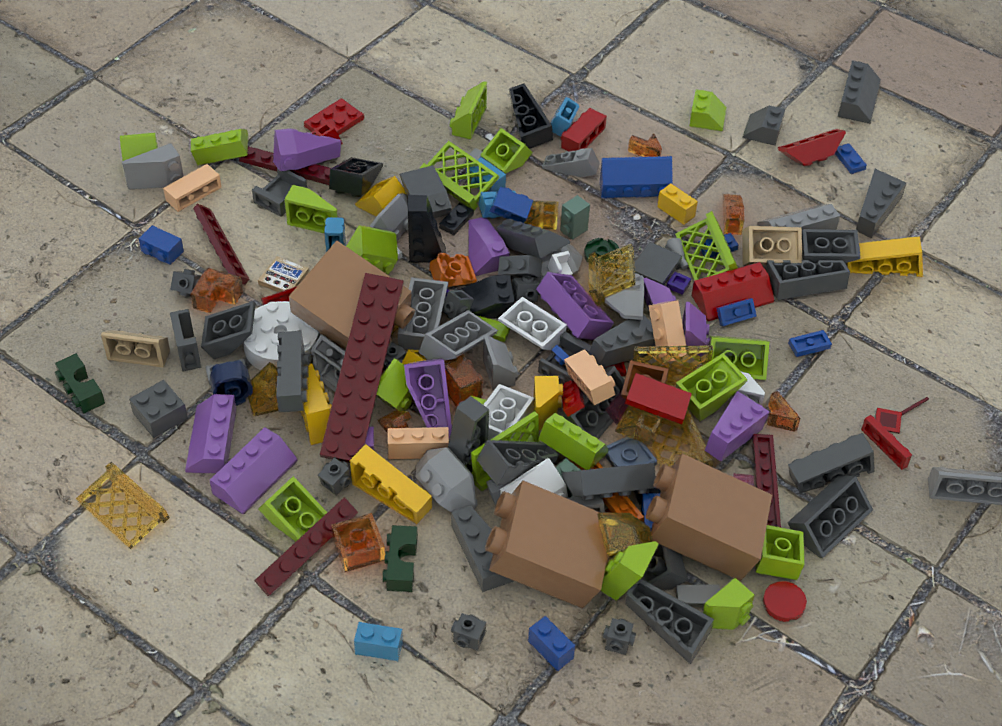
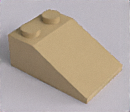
(771, 243)

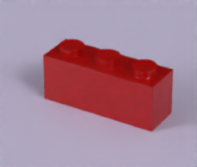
(583, 131)

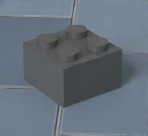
(158, 408)

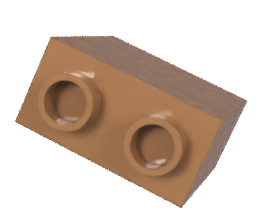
(332, 291)
(709, 516)
(548, 544)

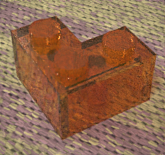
(216, 286)

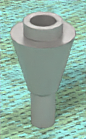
(675, 245)

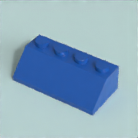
(635, 176)

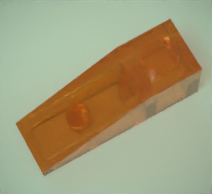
(733, 214)

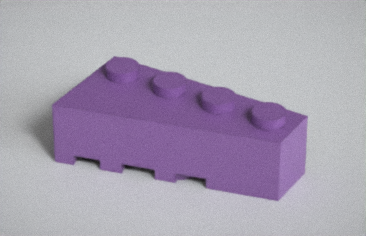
(736, 426)

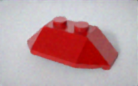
(814, 148)

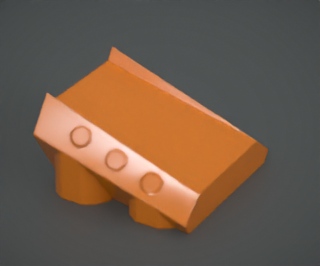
(454, 270)

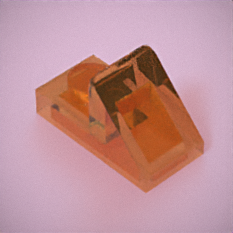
(644, 147)
(782, 414)
(395, 419)

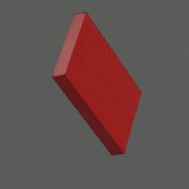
(658, 398)

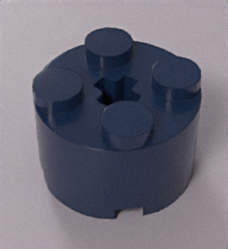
(231, 379)

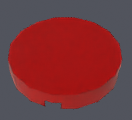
(784, 601)

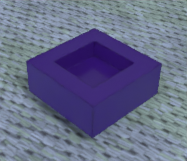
(678, 283)

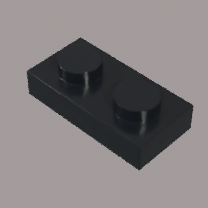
(456, 219)

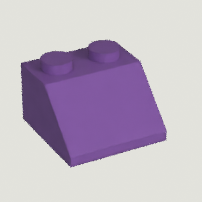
(695, 327)

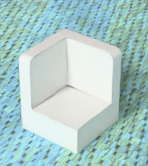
(559, 264)

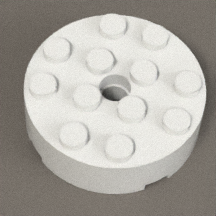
(269, 320)

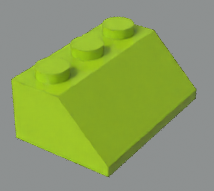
(470, 111)
(220, 146)
(376, 247)
(745, 353)
(572, 441)
(627, 569)

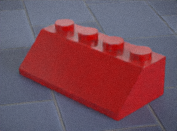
(731, 287)

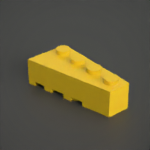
(890, 256)
(317, 407)
(389, 485)

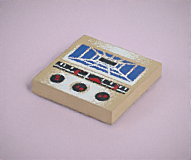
(283, 275)

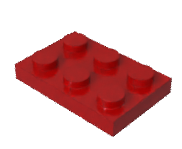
(339, 115)

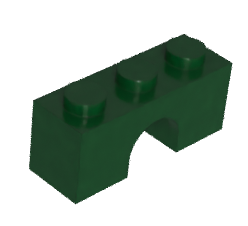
(84, 394)
(400, 574)

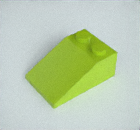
(307, 209)
(711, 386)
(292, 509)

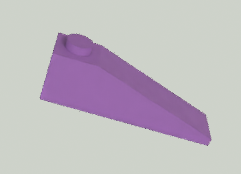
(300, 149)
(485, 246)
(429, 391)

